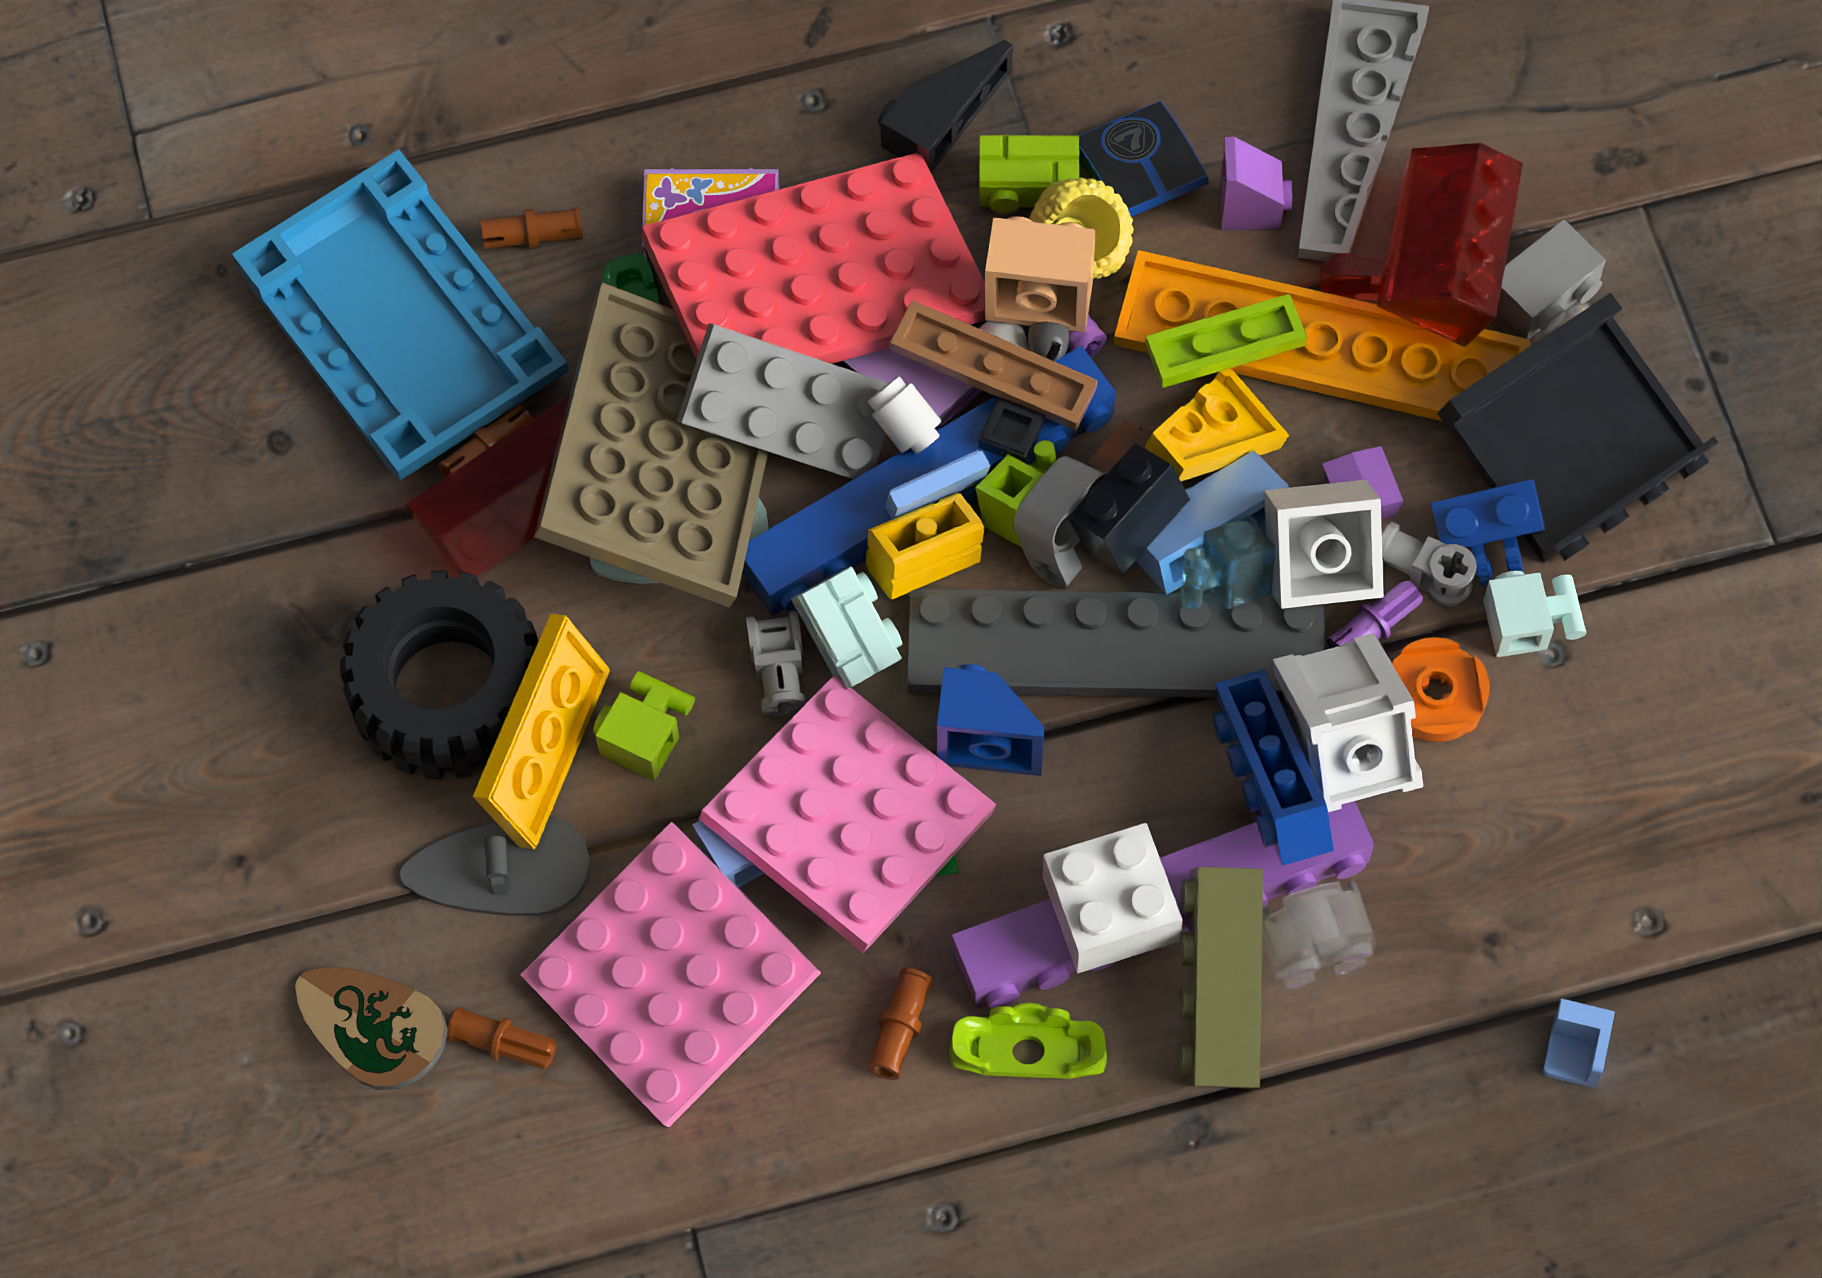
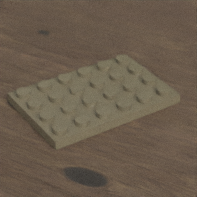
(633, 478)

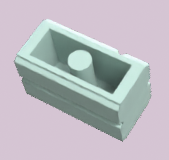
(848, 627)

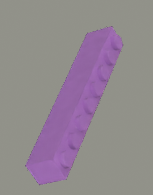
(1029, 946)

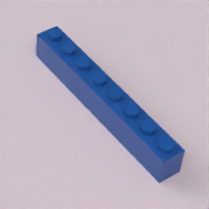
(835, 528)

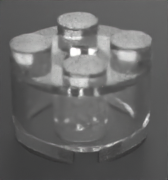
(1318, 932)

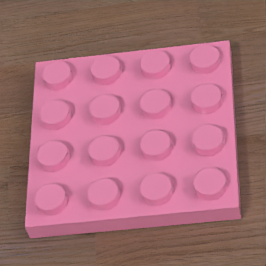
(848, 813)
(670, 974)

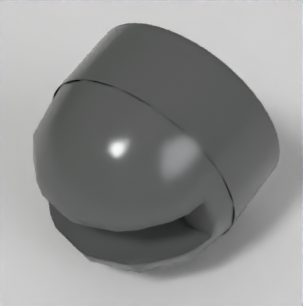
(1048, 339)

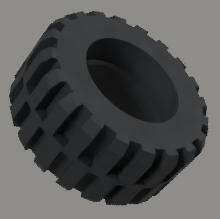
(405, 624)

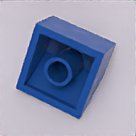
(986, 724)

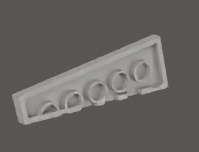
(1360, 93)

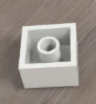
(1325, 543)
(1112, 897)

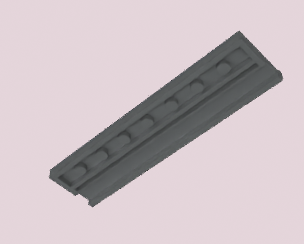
(1103, 640)

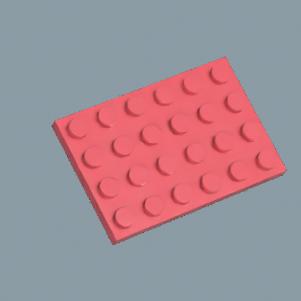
(820, 262)

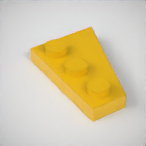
(1216, 429)

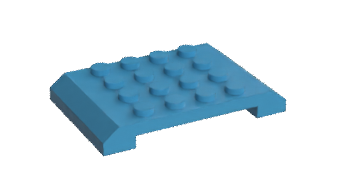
(398, 315)

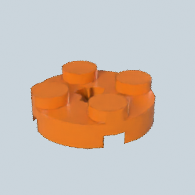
(1465, 676)

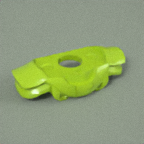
(1069, 1046)

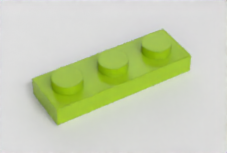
(1225, 340)

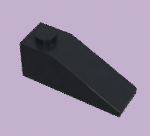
(942, 106)

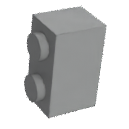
(1549, 280)

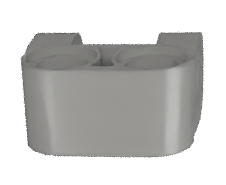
(1043, 520)

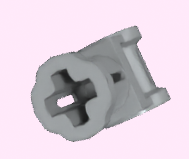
(1431, 565)
(777, 655)

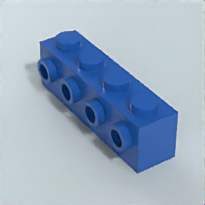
(1273, 767)

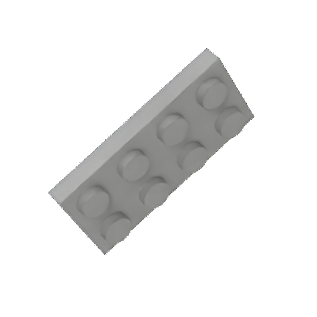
(783, 403)

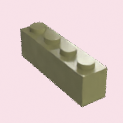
(1223, 977)

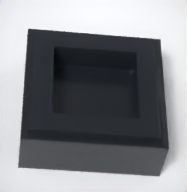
(1011, 430)

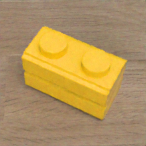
(924, 545)

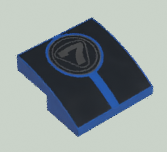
(1143, 158)

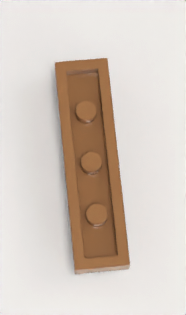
(993, 365)

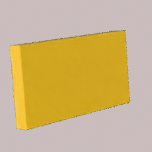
(542, 732)

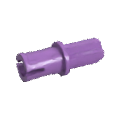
(1379, 616)

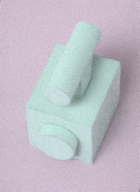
(1523, 615)

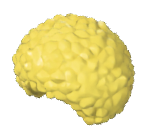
(1092, 207)

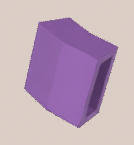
(1369, 466)

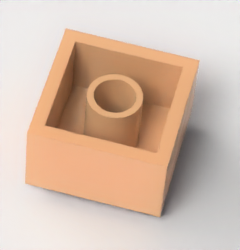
(1039, 273)

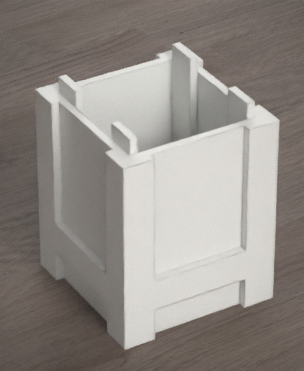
(1351, 720)

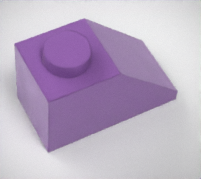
(1251, 188)

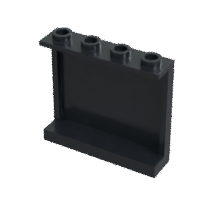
(1582, 424)

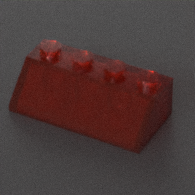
(1451, 239)
(494, 501)

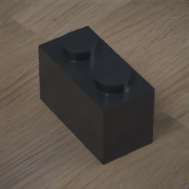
(1129, 508)

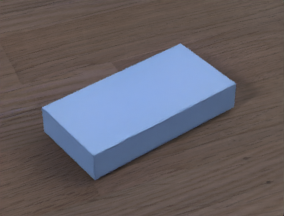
(937, 484)

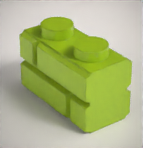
(1022, 167)

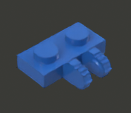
(1490, 517)

